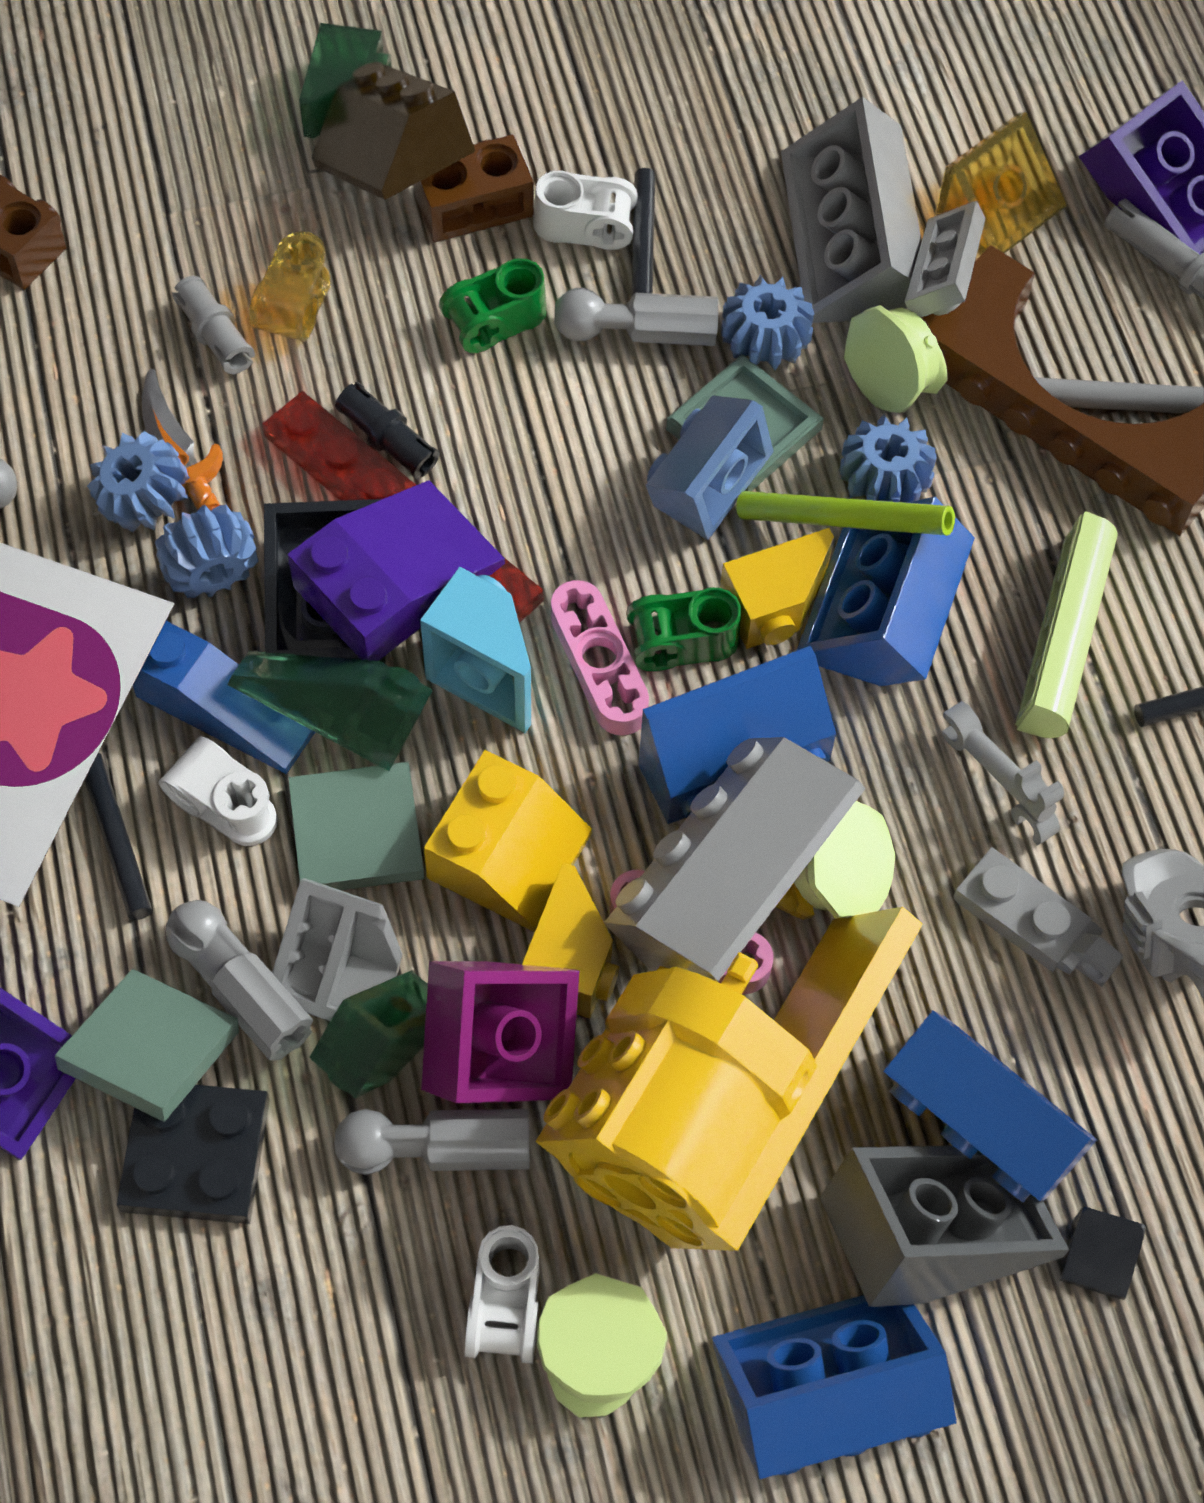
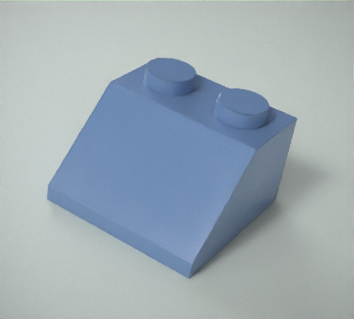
(710, 463)

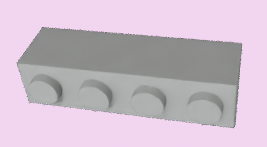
(852, 213)
(732, 857)

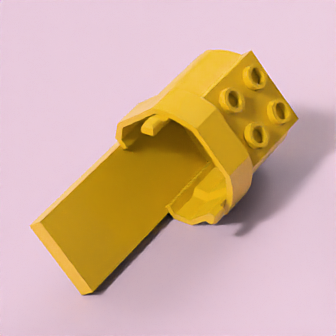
(706, 1096)

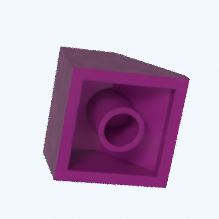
(499, 1031)

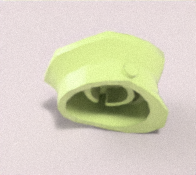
(893, 357)
(852, 866)
(599, 1343)

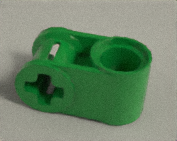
(497, 304)
(681, 628)

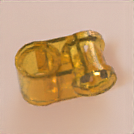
(292, 288)

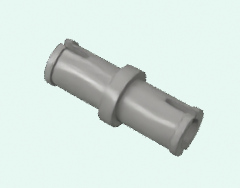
(213, 324)

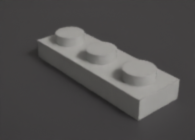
(945, 261)

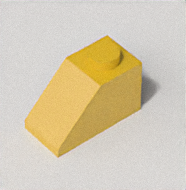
(777, 586)
(575, 938)

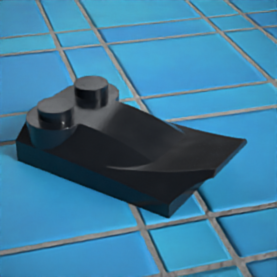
(290, 620)

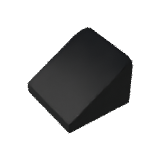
(1102, 1252)

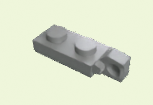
(1036, 918)

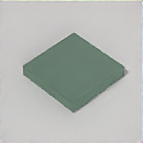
(787, 417)
(356, 827)
(147, 1044)

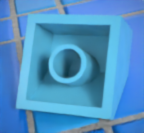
(479, 648)

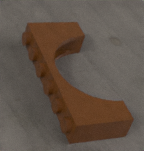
(1145, 464)

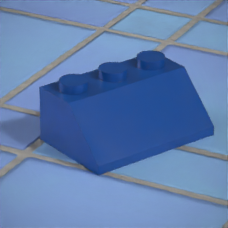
(886, 602)
(694, 733)
(987, 1108)
(833, 1383)

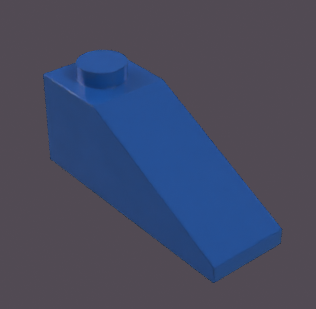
(190, 683)

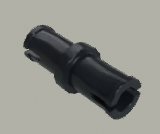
(387, 430)

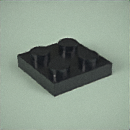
(197, 1160)

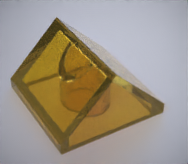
(1008, 181)

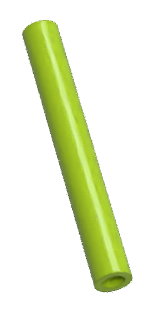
(846, 513)

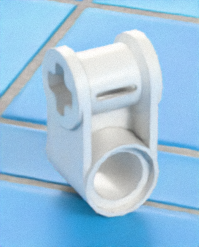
(579, 208)
(221, 793)
(504, 1308)

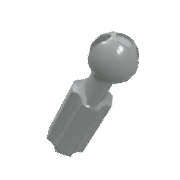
(646, 317)
(238, 979)
(445, 1140)

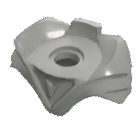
(1159, 889)

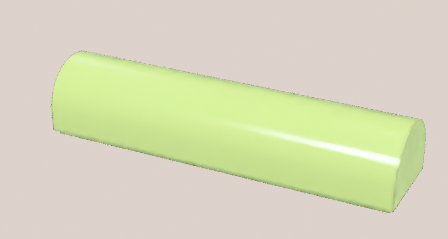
(1067, 628)

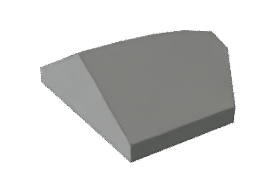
(334, 948)

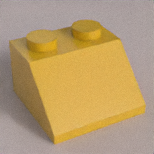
(505, 840)

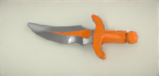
(164, 426)

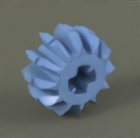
(767, 322)
(887, 462)
(138, 481)
(206, 551)

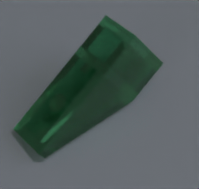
(343, 699)

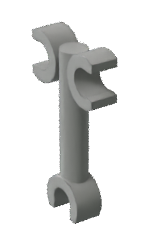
(1025, 785)

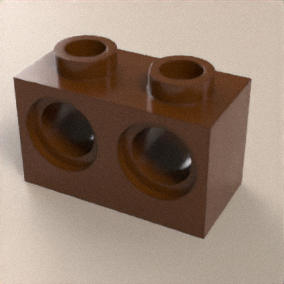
(477, 191)
(28, 235)

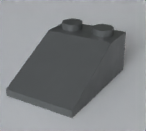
(932, 1223)

